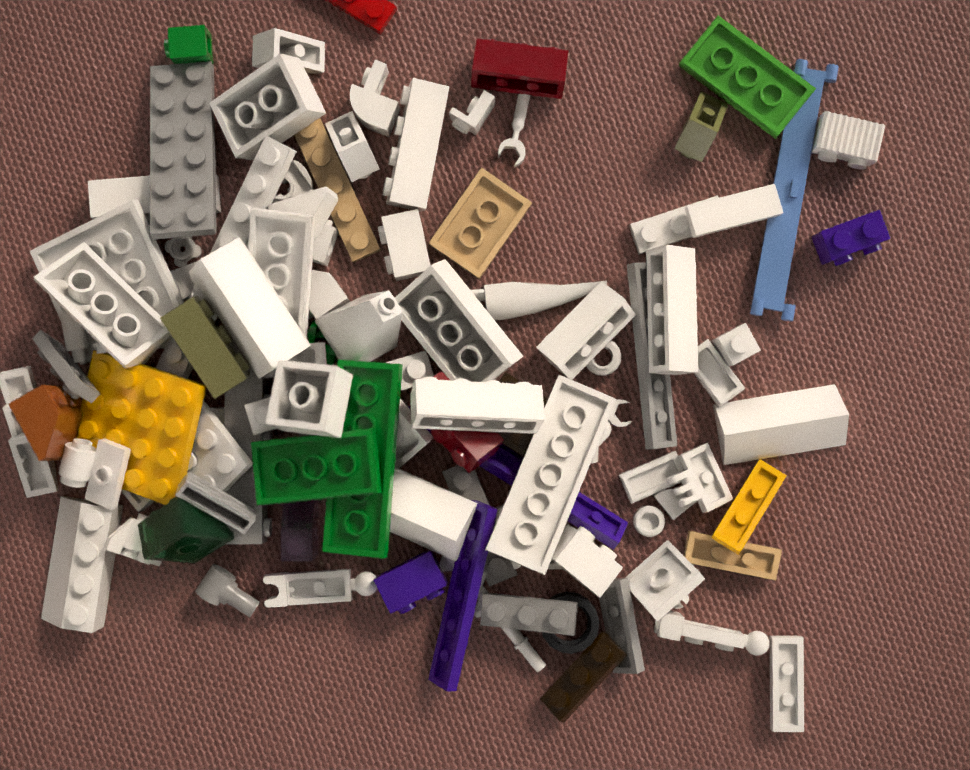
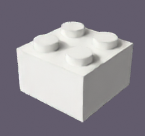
(309, 398)

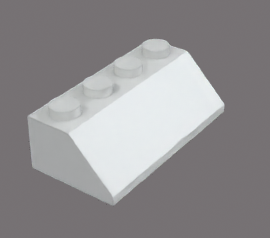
(80, 566)

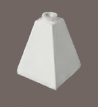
(363, 327)

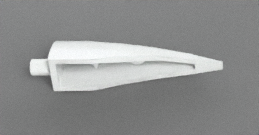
(521, 299)

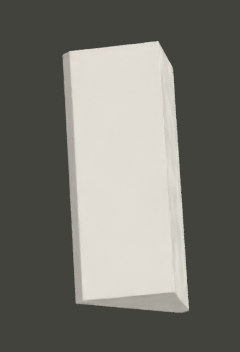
(104, 306)
(248, 307)
(781, 424)
(429, 514)

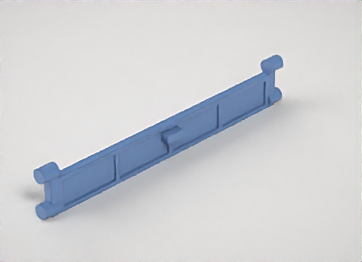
(790, 185)

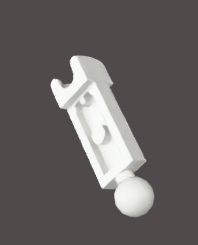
(318, 587)
(674, 626)

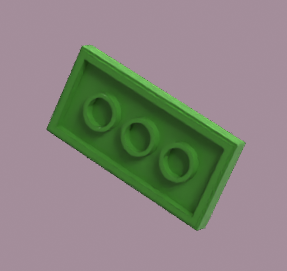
(747, 77)

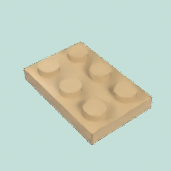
(480, 223)

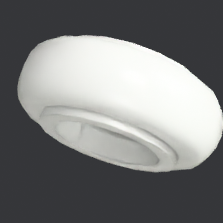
(612, 366)

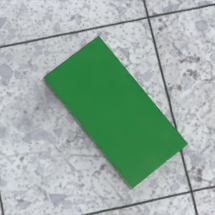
(316, 467)

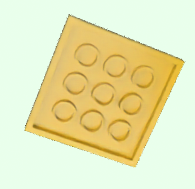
(148, 413)

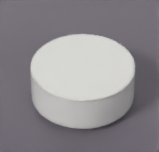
(648, 521)

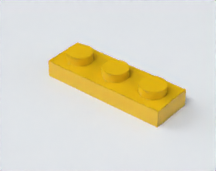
(748, 506)

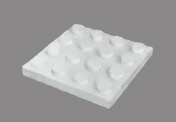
(127, 248)

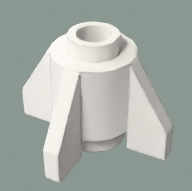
(127, 541)

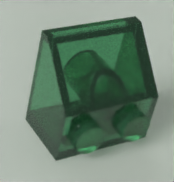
(181, 533)

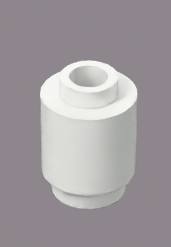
(77, 463)

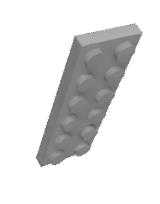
(182, 151)

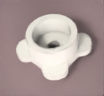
(181, 258)

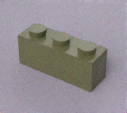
(206, 345)

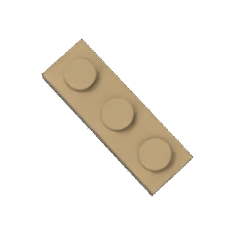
(752, 560)

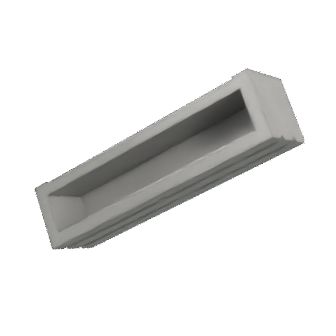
(216, 502)

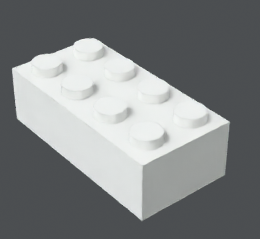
(455, 326)

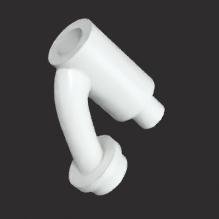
(76, 338)

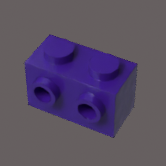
(845, 239)
(410, 582)

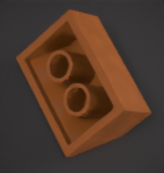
(48, 419)

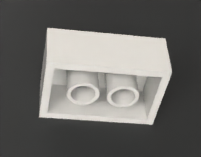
(268, 102)

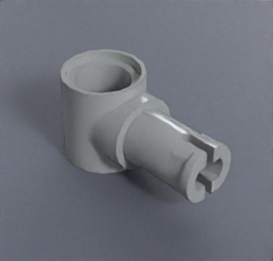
(220, 587)

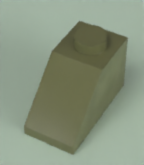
(701, 127)

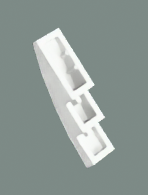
(36, 475)

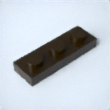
(583, 677)

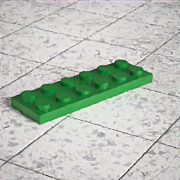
(362, 522)

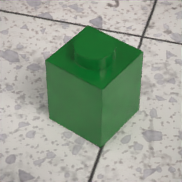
(189, 44)

